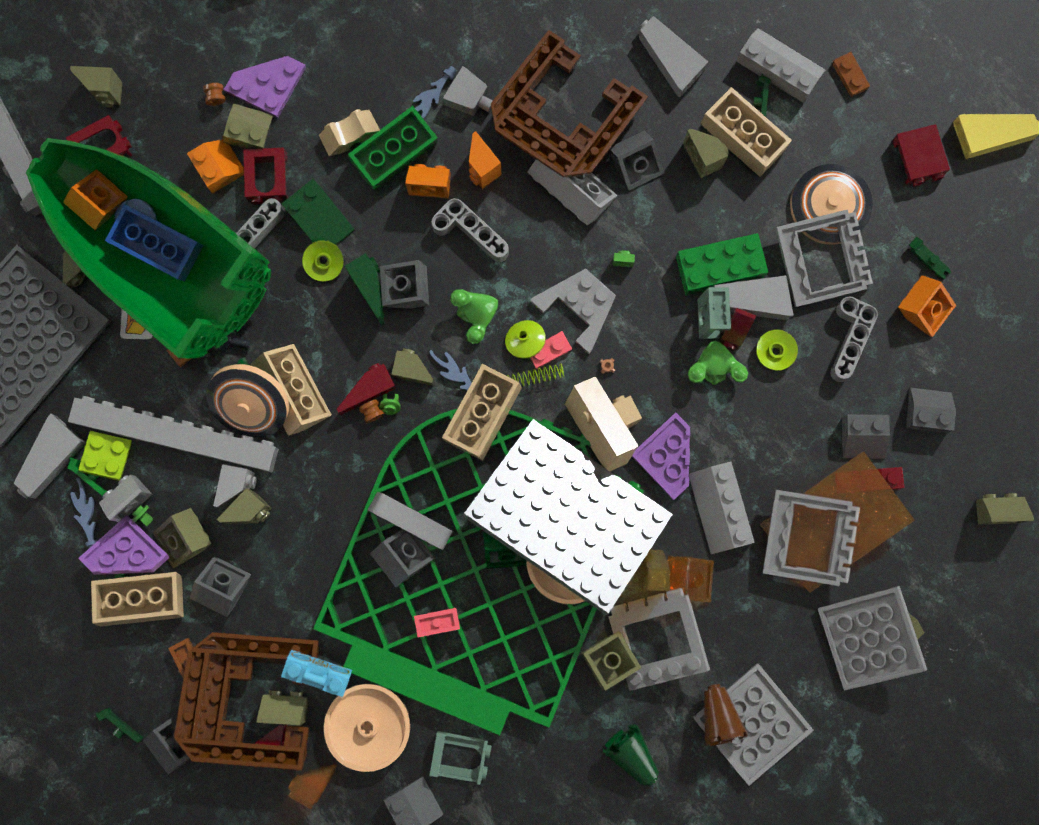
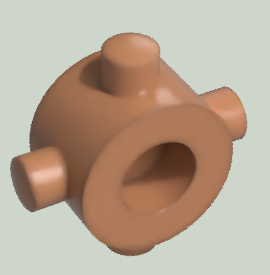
(607, 365)

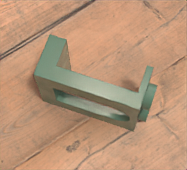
(715, 309)
(472, 775)

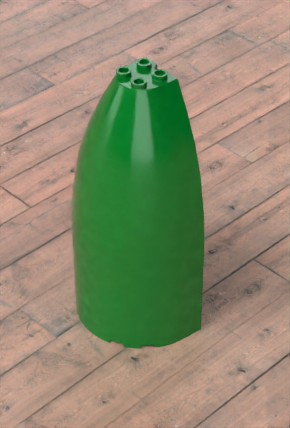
(182, 315)

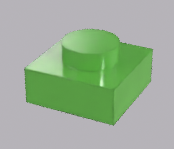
(624, 259)

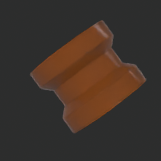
(214, 94)
(371, 411)

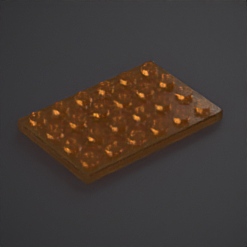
(813, 529)

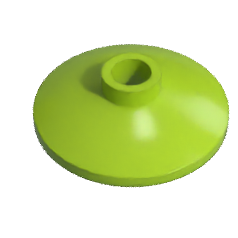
(317, 269)
(784, 343)
(527, 346)

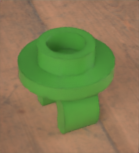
(390, 406)
(140, 513)

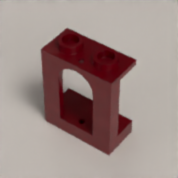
(121, 145)
(265, 155)

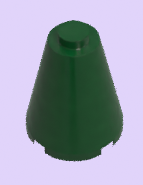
(632, 755)

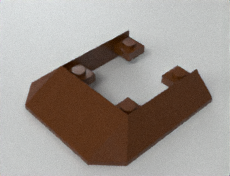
(518, 105)
(205, 697)

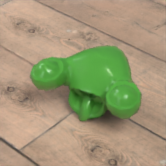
(475, 309)
(715, 364)

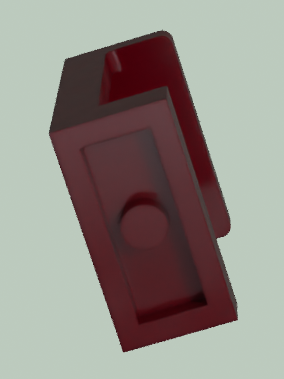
(922, 154)

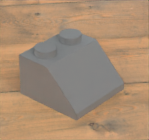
(231, 484)
(124, 498)

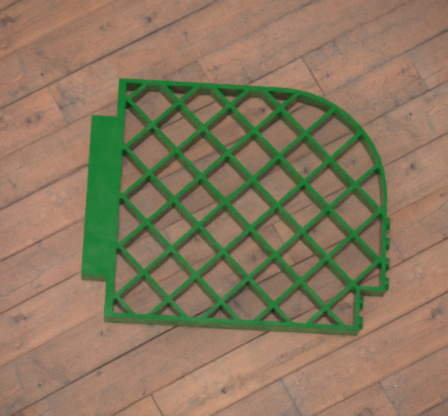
(416, 679)

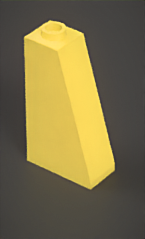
(992, 132)

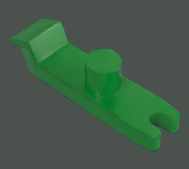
(90, 479)

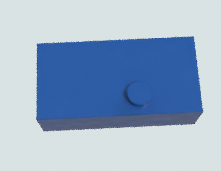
(154, 243)

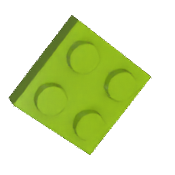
(105, 456)

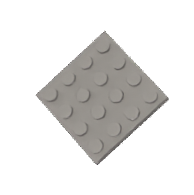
(872, 638)
(770, 722)

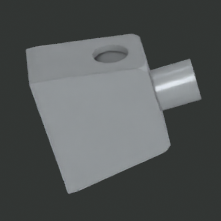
(467, 93)

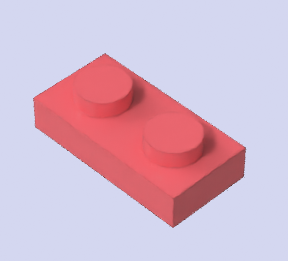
(553, 348)
(437, 622)

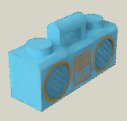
(316, 673)

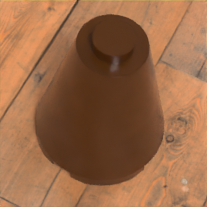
(721, 717)

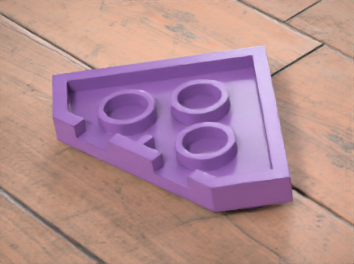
(267, 84)
(667, 456)
(124, 550)

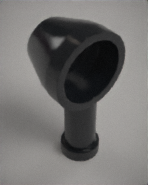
(235, 342)

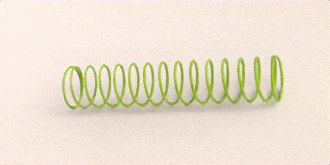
(549, 377)

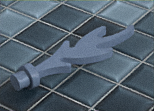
(427, 96)
(454, 373)
(86, 512)

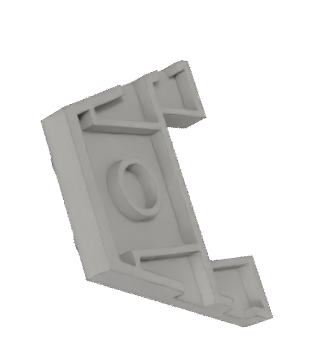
(586, 298)

